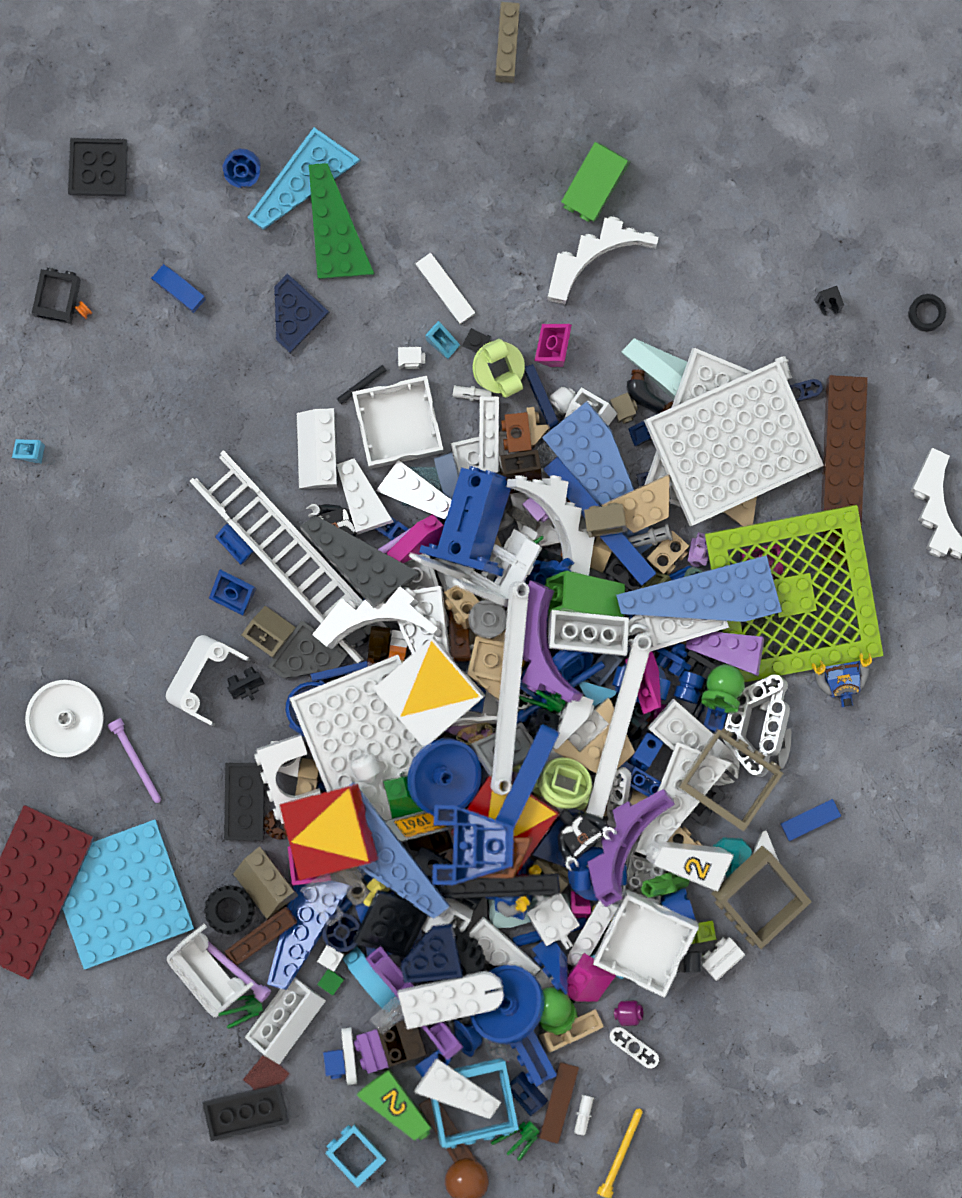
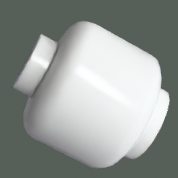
(561, 399)
(365, 767)

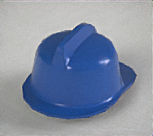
(467, 1037)

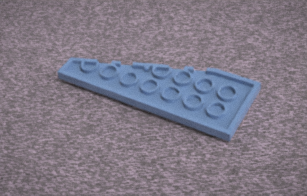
(593, 457)
(723, 594)
(398, 868)

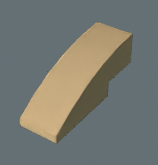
(581, 1027)

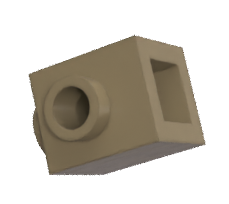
(624, 407)

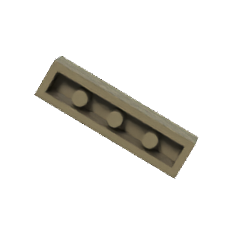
(507, 42)

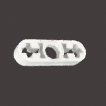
(624, 788)
(625, 1034)
(349, 1056)

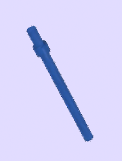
(523, 715)

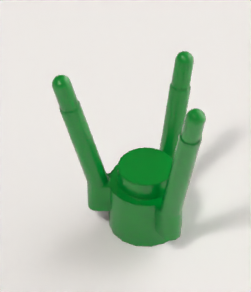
(553, 701)
(252, 1005)
(529, 1134)

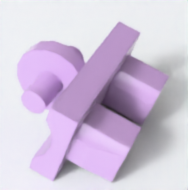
(698, 551)

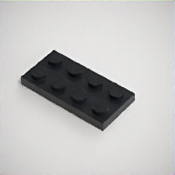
(244, 802)

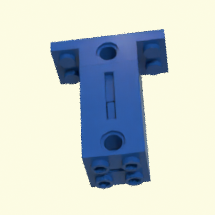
(473, 521)

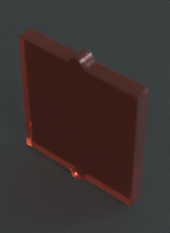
(265, 1073)

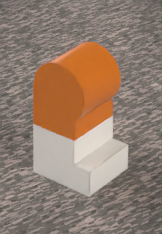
(398, 645)

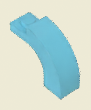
(368, 977)

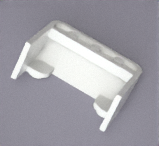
(179, 690)
(204, 975)

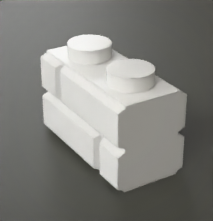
(721, 958)

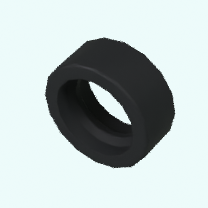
(924, 326)

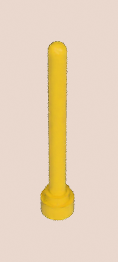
(606, 1189)

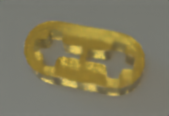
(472, 730)

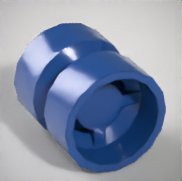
(689, 687)

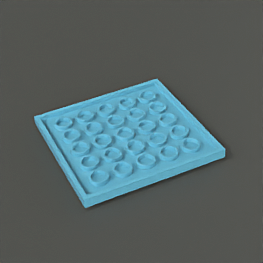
(125, 896)

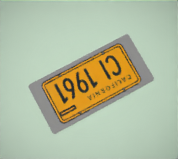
(414, 826)

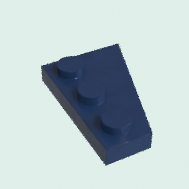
(548, 847)

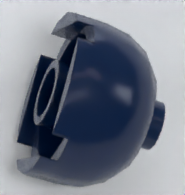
(341, 933)

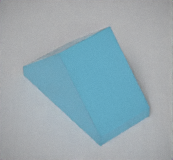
(442, 340)
(28, 450)
(596, 692)

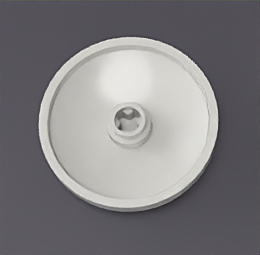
(64, 718)

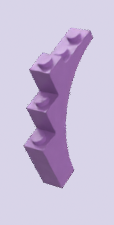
(542, 672)
(630, 822)
(393, 977)

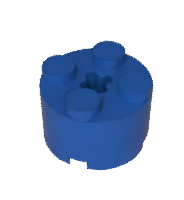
(678, 902)

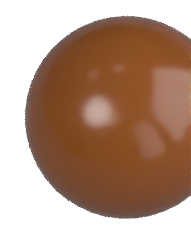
(466, 1179)

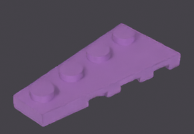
(731, 649)

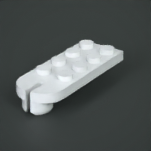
(670, 630)
(678, 725)
(450, 999)

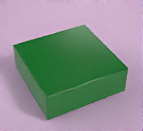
(330, 982)

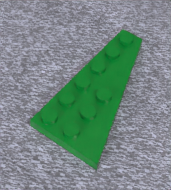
(336, 239)

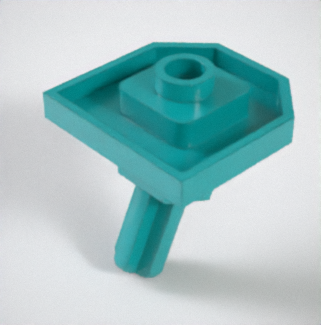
(738, 848)

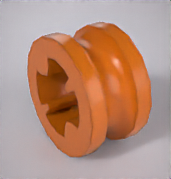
(83, 310)

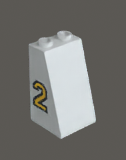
(694, 862)

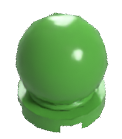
(724, 687)
(558, 1011)

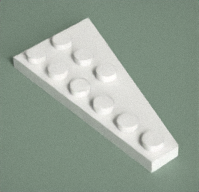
(432, 602)

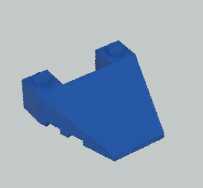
(479, 845)

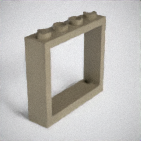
(756, 756)
(742, 876)

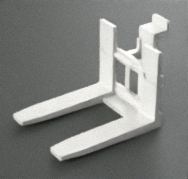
(515, 558)

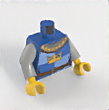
(843, 679)
(515, 905)

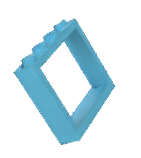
(489, 1132)

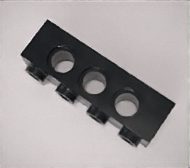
(427, 856)

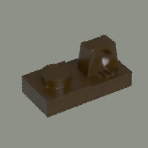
(378, 643)

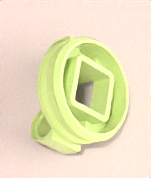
(507, 383)
(558, 796)

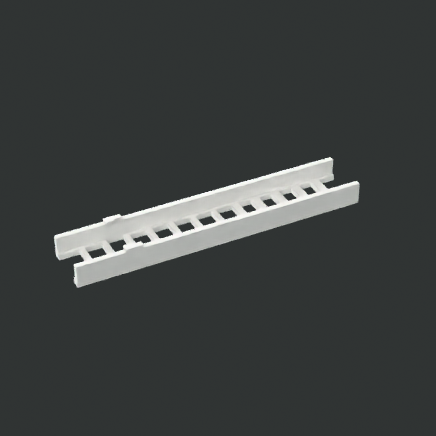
(298, 539)

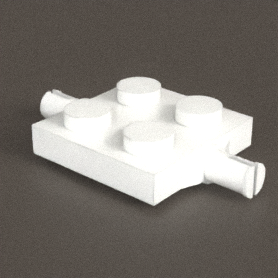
(553, 919)

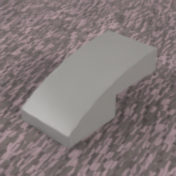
(782, 757)

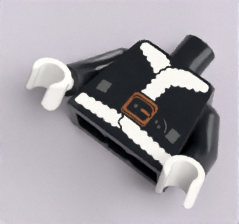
(335, 515)
(579, 834)

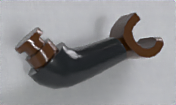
(639, 392)

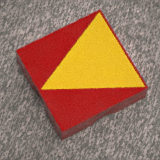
(533, 821)
(328, 832)

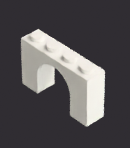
(271, 758)

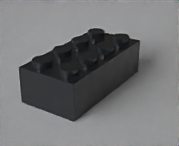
(245, 1112)

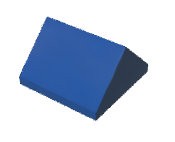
(232, 592)

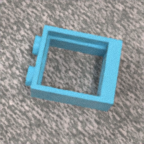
(370, 1169)

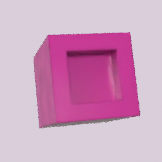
(579, 906)

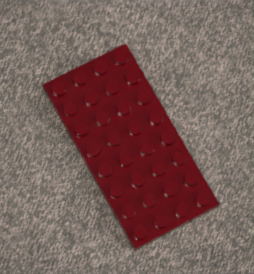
(34, 885)

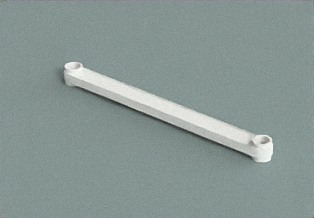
(510, 688)
(618, 726)

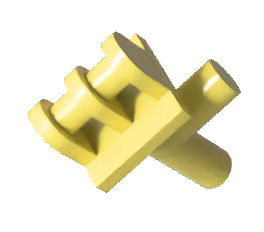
(373, 886)

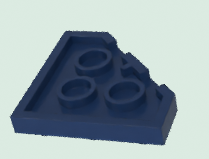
(295, 313)
(433, 957)

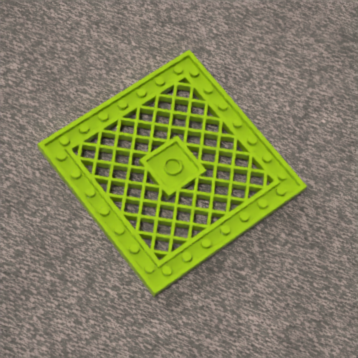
(797, 593)

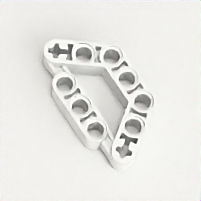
(776, 696)

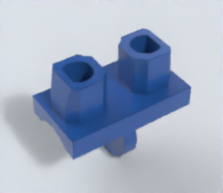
(678, 664)

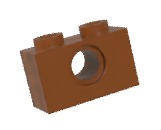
(519, 422)

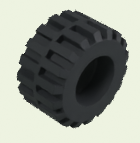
(217, 922)

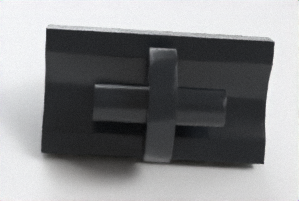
(693, 658)
(247, 686)

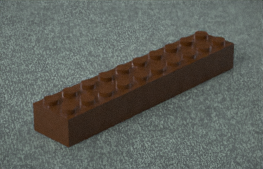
(843, 452)

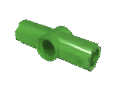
(664, 884)

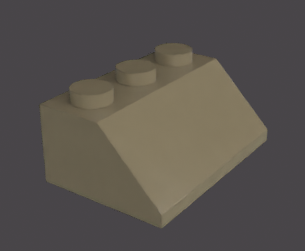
(264, 883)

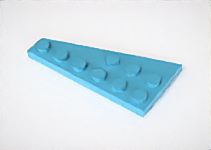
(293, 182)

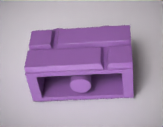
(372, 1051)

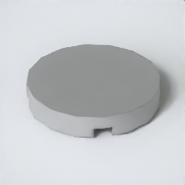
(487, 619)

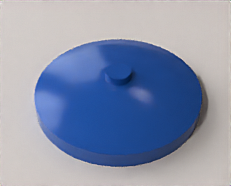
(444, 775)
(519, 1008)

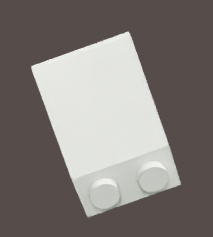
(572, 717)

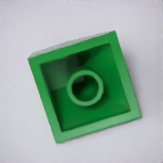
(399, 797)

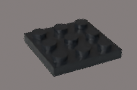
(97, 167)
(390, 924)

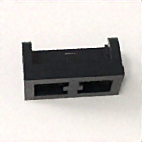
(831, 299)

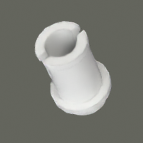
(783, 362)

